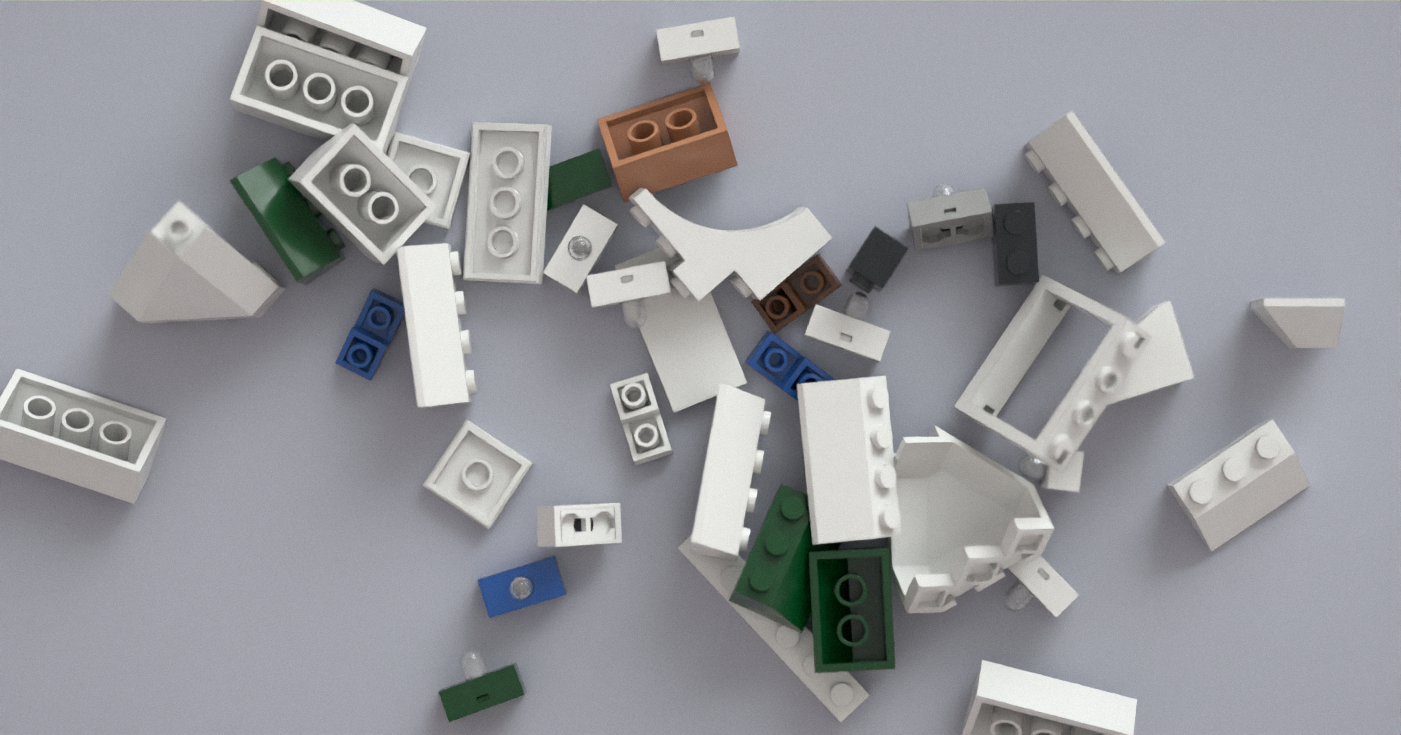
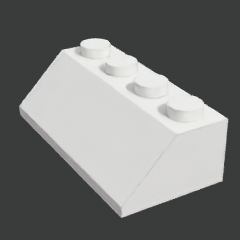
(348, 30)
(317, 89)
(1093, 194)
(435, 325)
(77, 436)
(849, 459)
(728, 474)
(1032, 704)

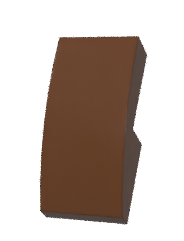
(797, 293)

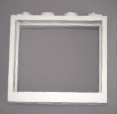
(1018, 350)

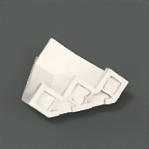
(191, 275)
(959, 522)

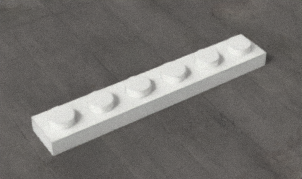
(836, 690)

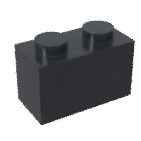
(1014, 244)
(876, 261)

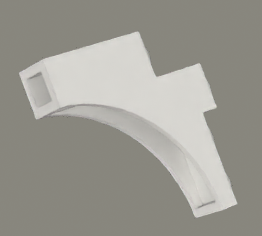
(706, 256)

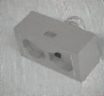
(949, 217)

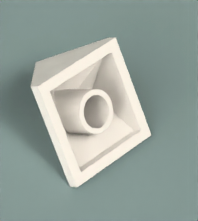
(1302, 320)

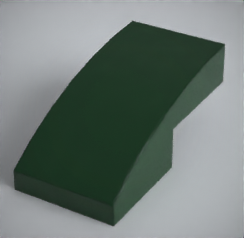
(577, 179)

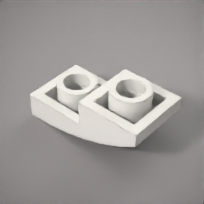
(641, 419)

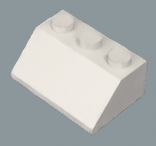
(363, 193)
(1239, 484)

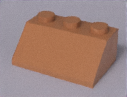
(667, 141)

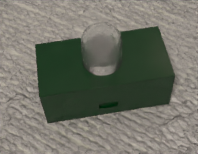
(481, 687)

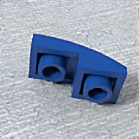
(371, 334)
(784, 365)

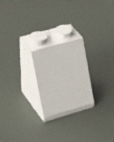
(1162, 360)

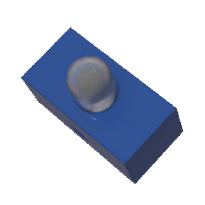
(522, 586)

